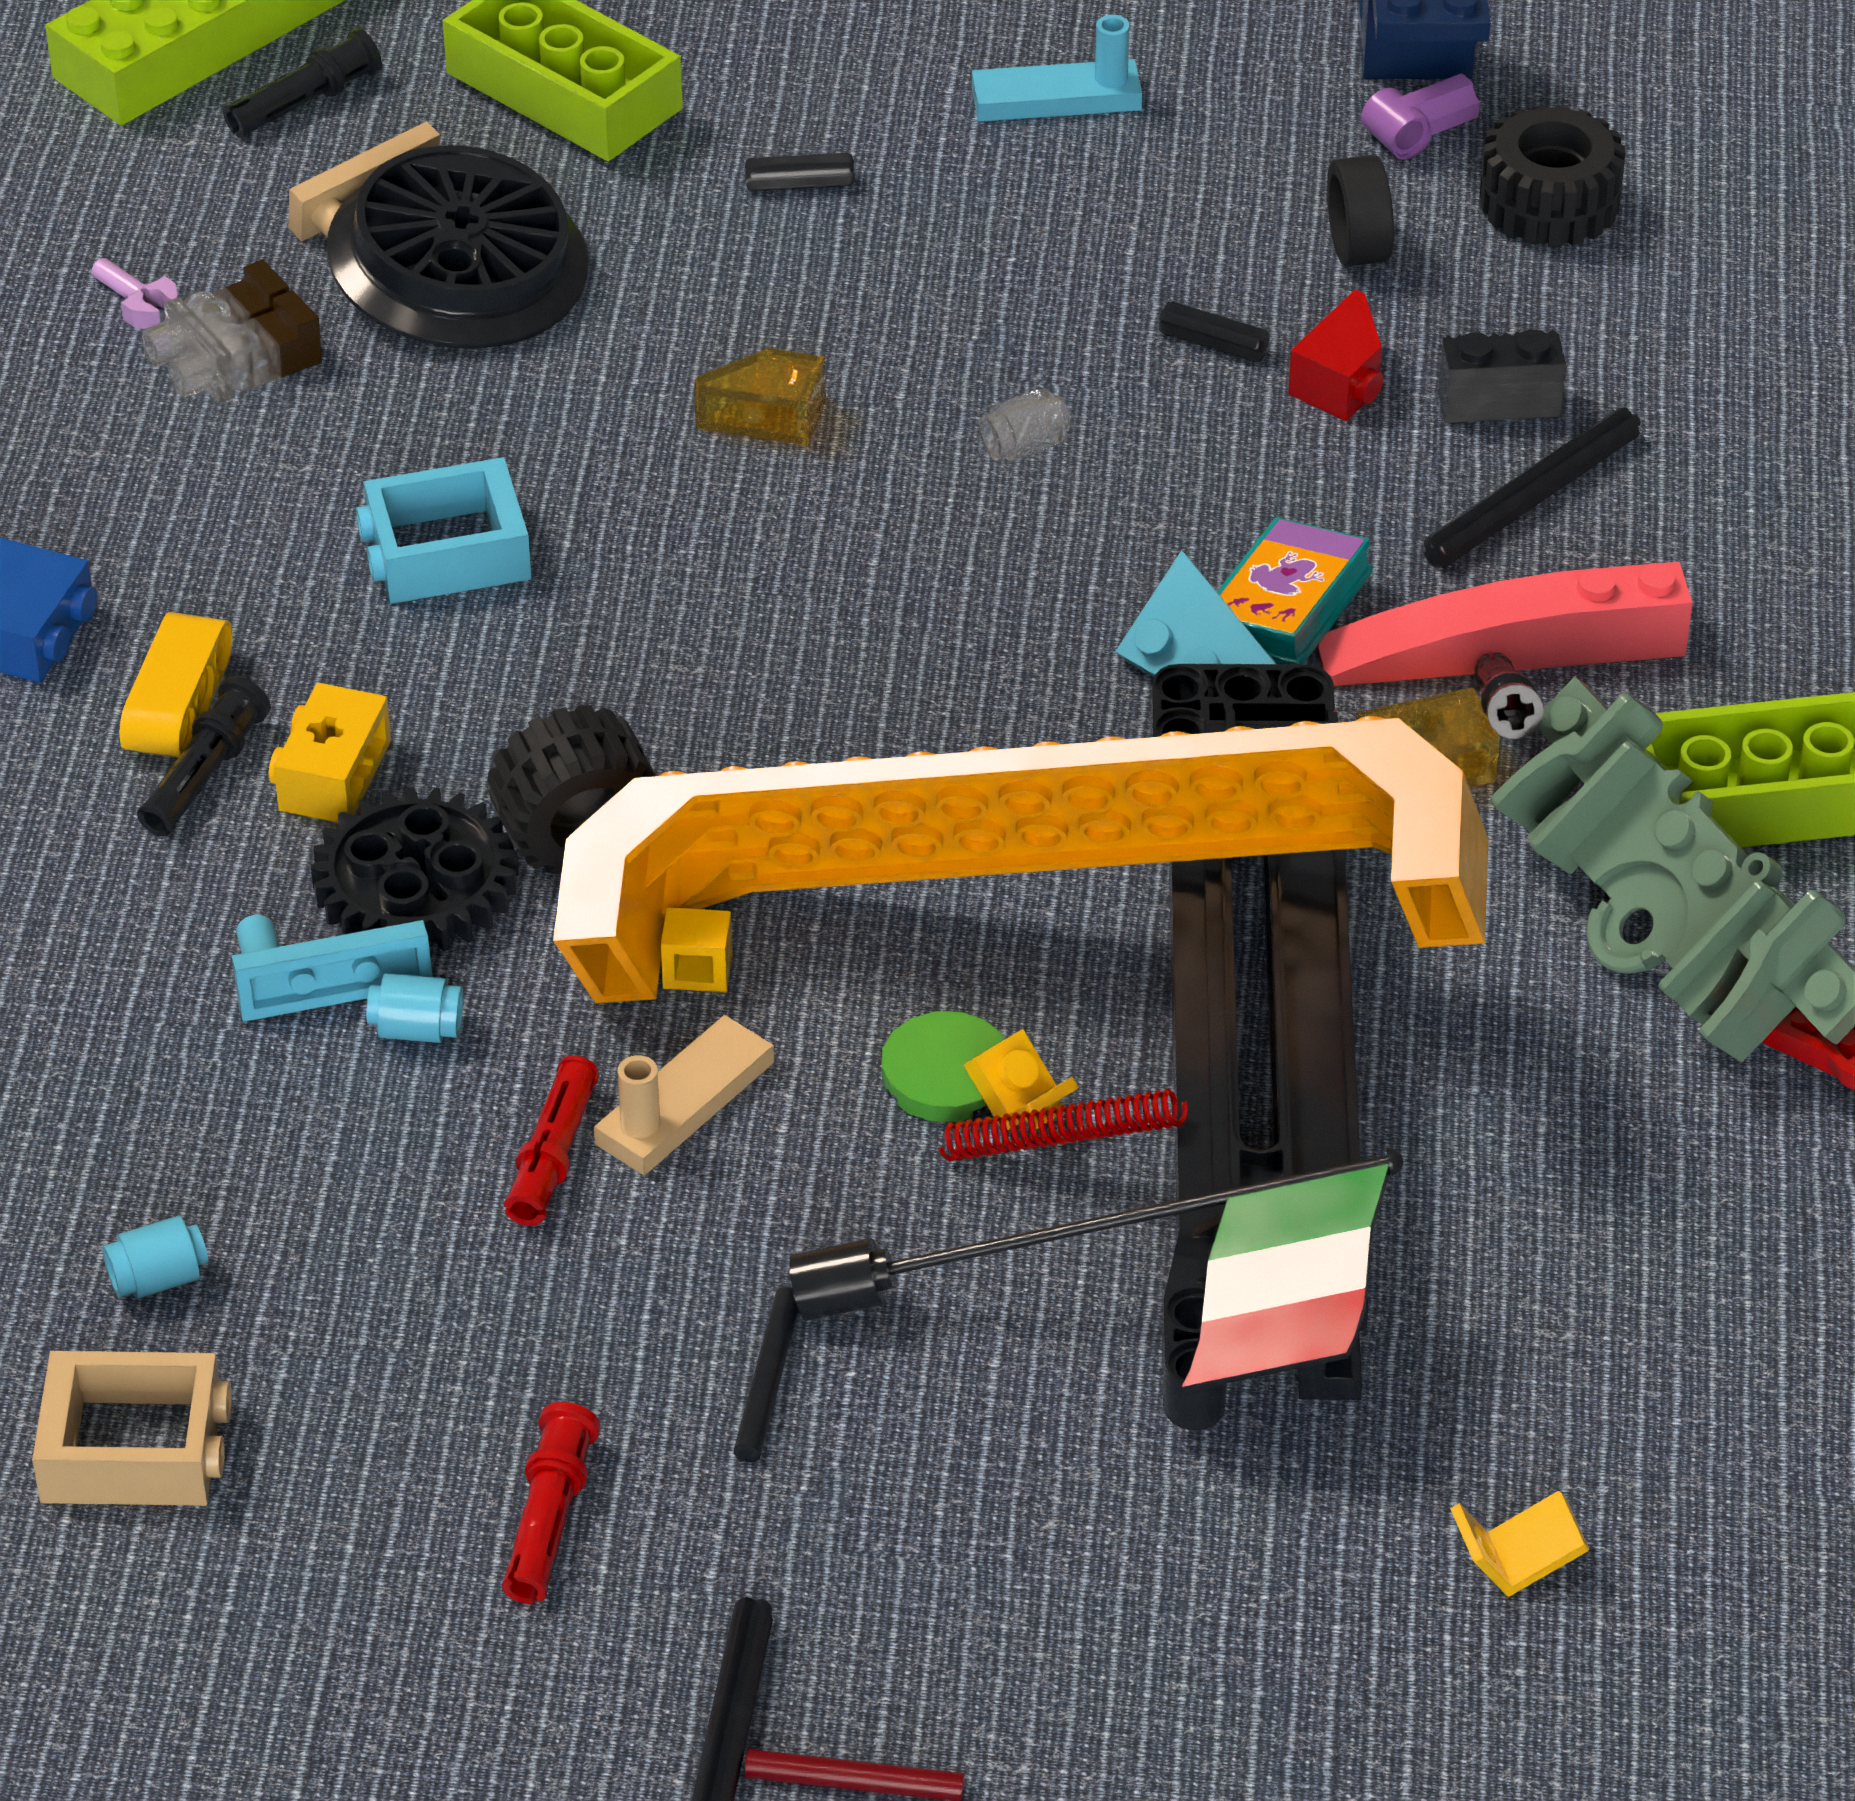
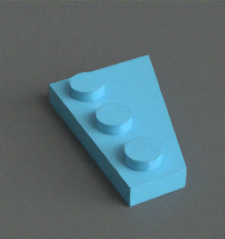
(1188, 626)

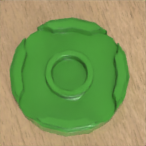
(926, 1064)

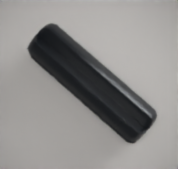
(799, 172)
(1214, 331)

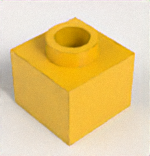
(696, 949)

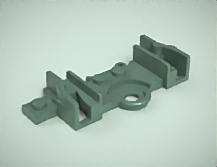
(1726, 931)

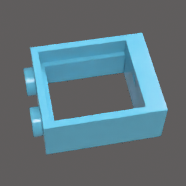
(450, 563)

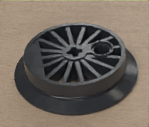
(447, 300)

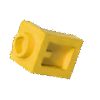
(1016, 1079)

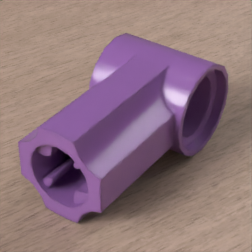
(1410, 120)

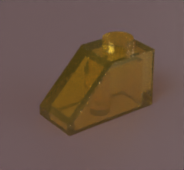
(764, 396)

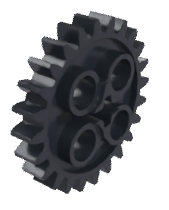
(415, 865)

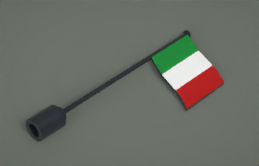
(1279, 1279)

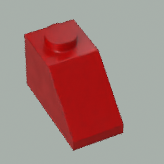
(1339, 360)

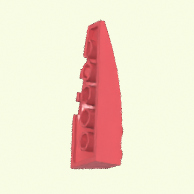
(1530, 620)

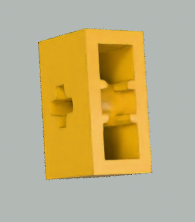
(331, 752)

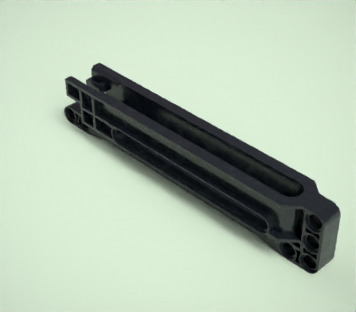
(1307, 1020)

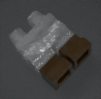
(235, 336)

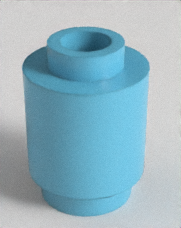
(415, 1008)
(155, 1258)

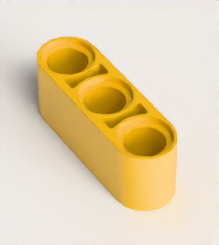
(175, 683)

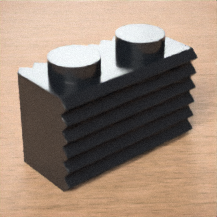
(1501, 376)

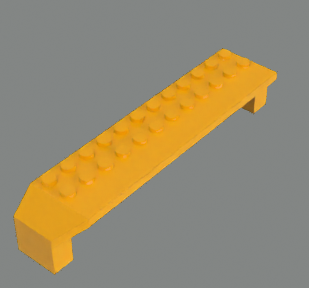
(1019, 811)

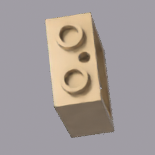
(130, 1473)

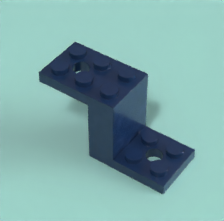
(1420, 37)

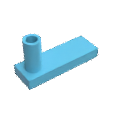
(1064, 89)
(321, 971)

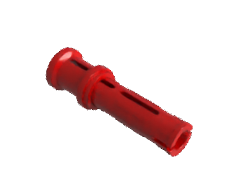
(554, 1476)

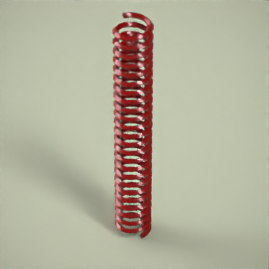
(1060, 1122)

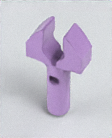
(140, 298)

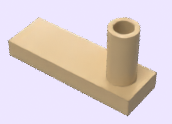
(318, 199)
(670, 1104)

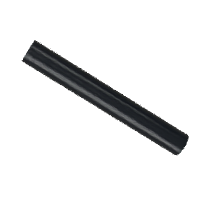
(767, 1376)

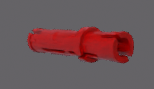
(544, 1159)

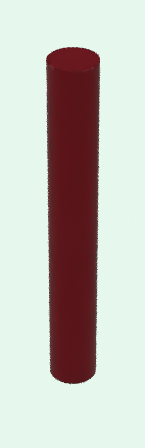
(854, 1775)

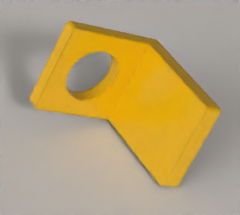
(1526, 1544)

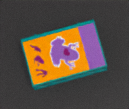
(1296, 586)

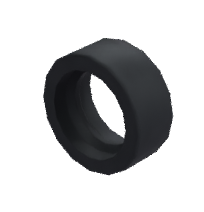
(1360, 210)

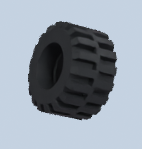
(1552, 175)
(560, 777)

